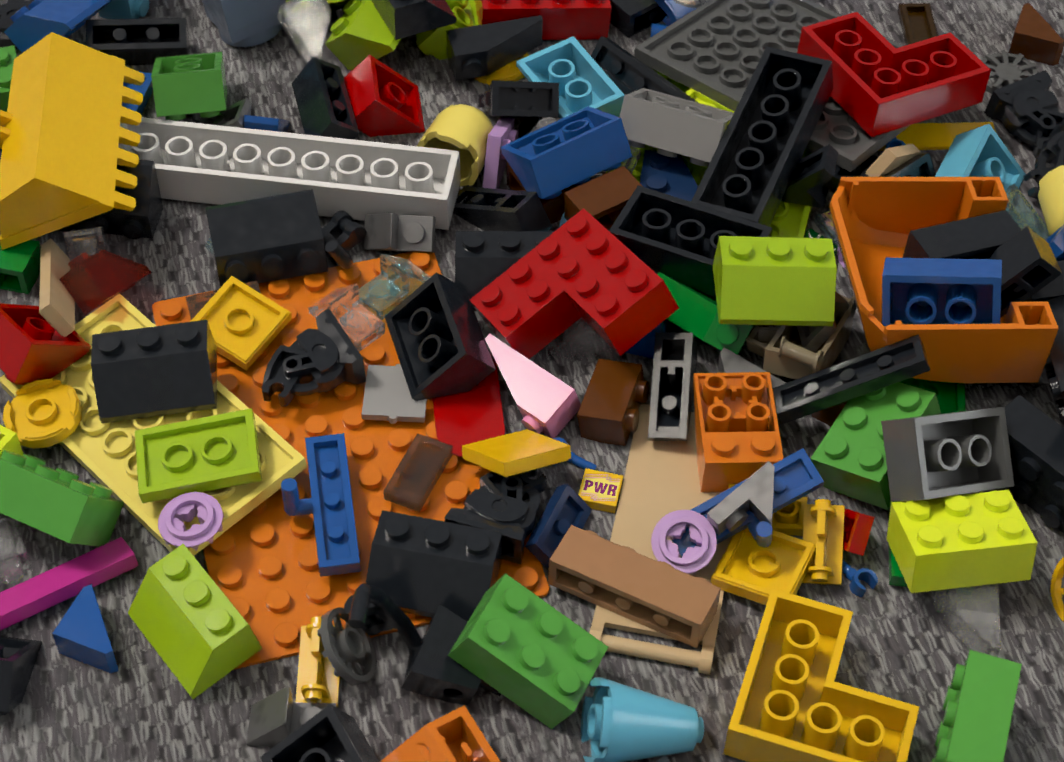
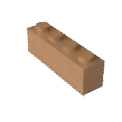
(634, 585)

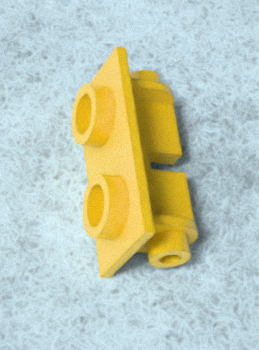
(825, 528)
(315, 673)

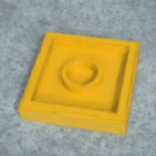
(242, 321)
(516, 452)
(754, 570)

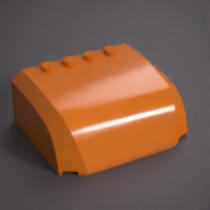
(874, 223)

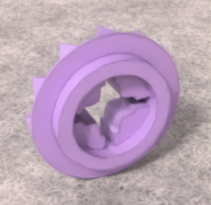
(184, 509)
(673, 526)

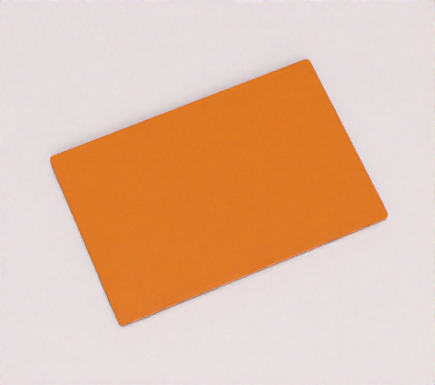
(271, 558)

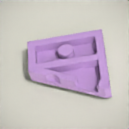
(495, 162)

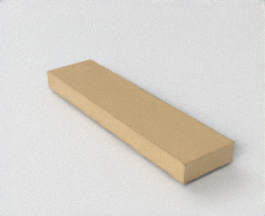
(54, 300)

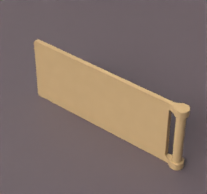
(657, 482)

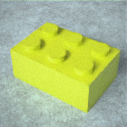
(961, 541)

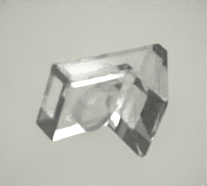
(353, 317)

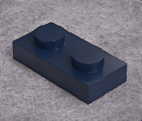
(561, 512)

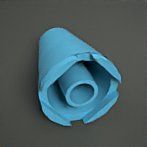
(636, 724)

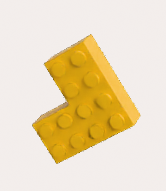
(794, 706)

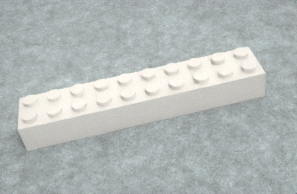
(346, 174)

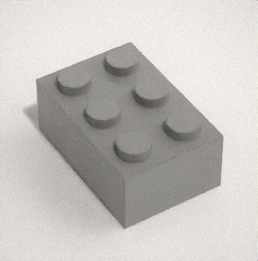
(673, 125)

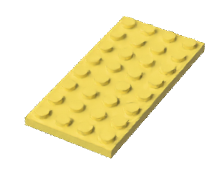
(110, 447)

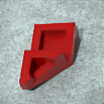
(856, 531)

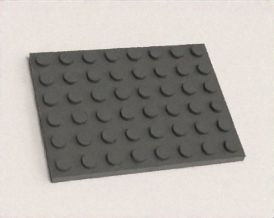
(721, 47)

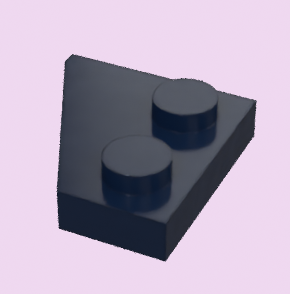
(667, 175)

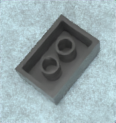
(947, 454)

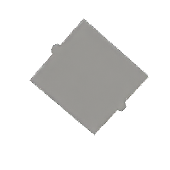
(389, 396)

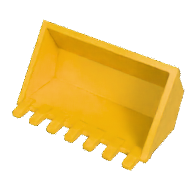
(65, 138)

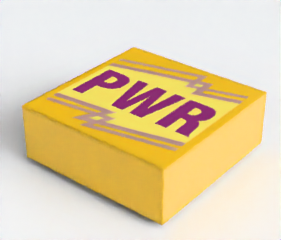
(601, 490)

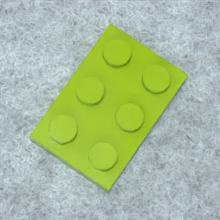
(197, 455)

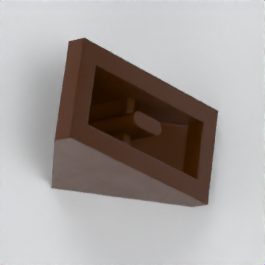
(1036, 38)

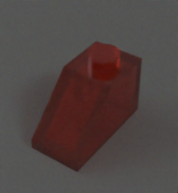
(101, 278)

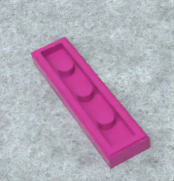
(65, 581)

